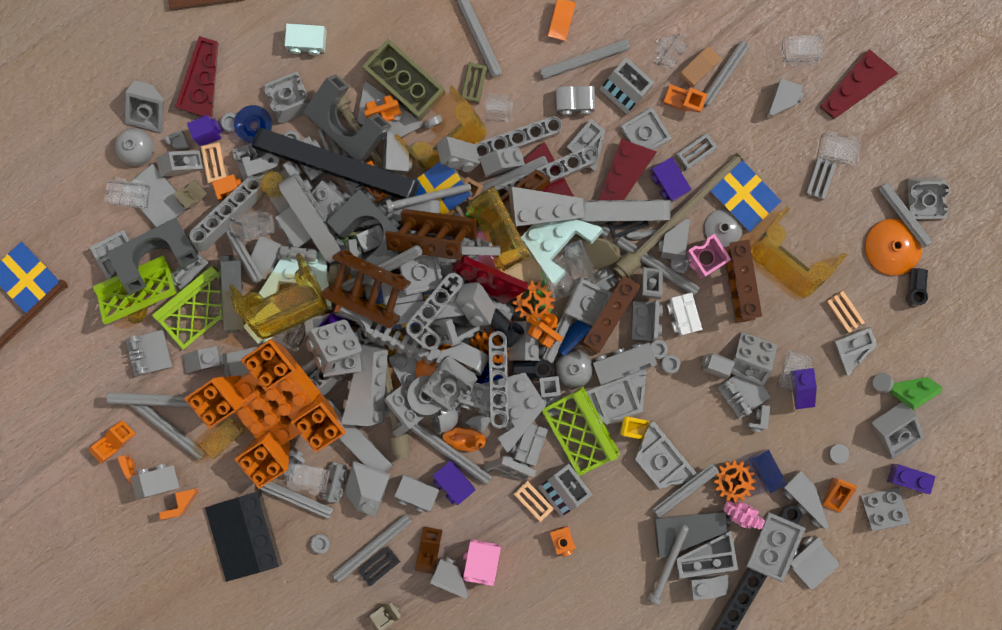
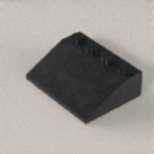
(243, 536)

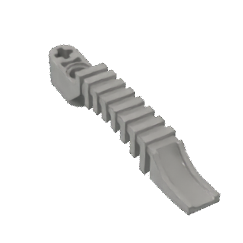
(464, 354)

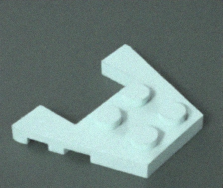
(548, 238)
(285, 272)

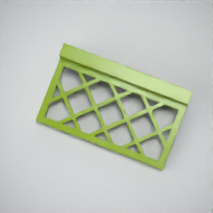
(113, 290)
(181, 299)
(596, 426)

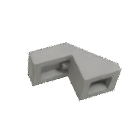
(550, 393)

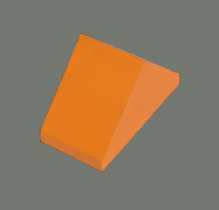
(838, 494)

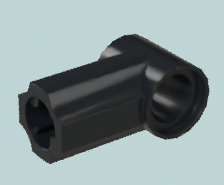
(917, 285)
(511, 330)
(531, 369)

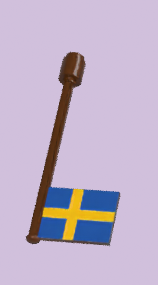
(28, 284)

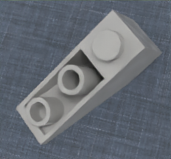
(805, 495)

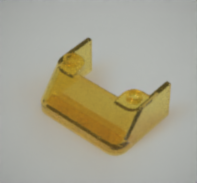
(470, 130)
(499, 229)
(787, 268)
(284, 308)

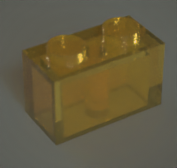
(222, 438)

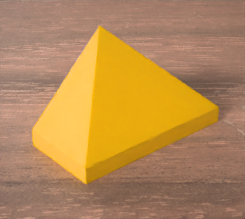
(633, 427)

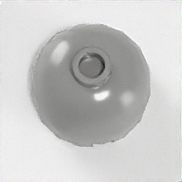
(134, 147)
(574, 369)
(445, 419)

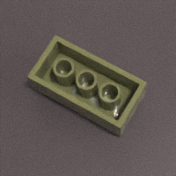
(404, 80)

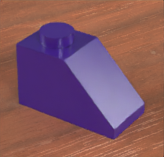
(804, 388)

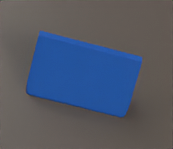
(573, 336)

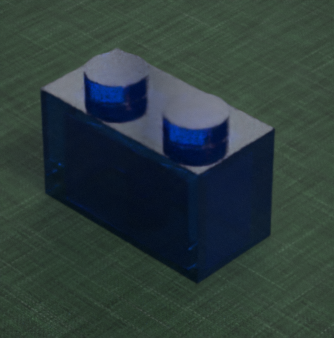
(767, 471)

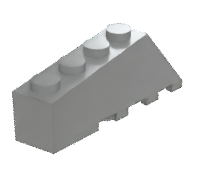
(367, 388)

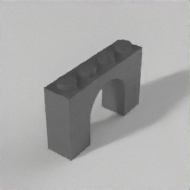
(323, 112)
(360, 209)
(128, 255)

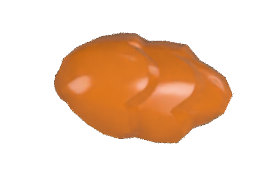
(465, 439)

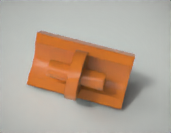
(387, 110)
(545, 326)

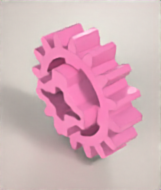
(744, 515)

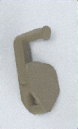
(600, 251)

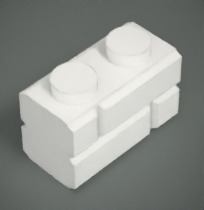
(684, 314)

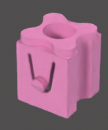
(718, 254)
(481, 562)

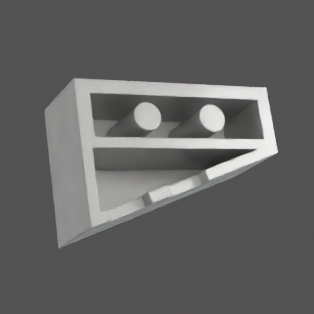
(624, 363)
(710, 559)

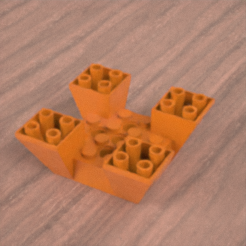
(274, 404)

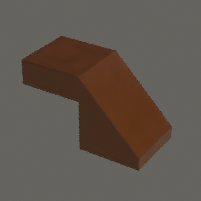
(428, 550)

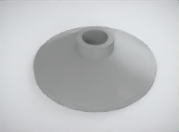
(714, 223)
(417, 403)

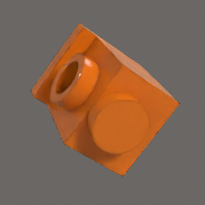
(225, 186)
(559, 534)

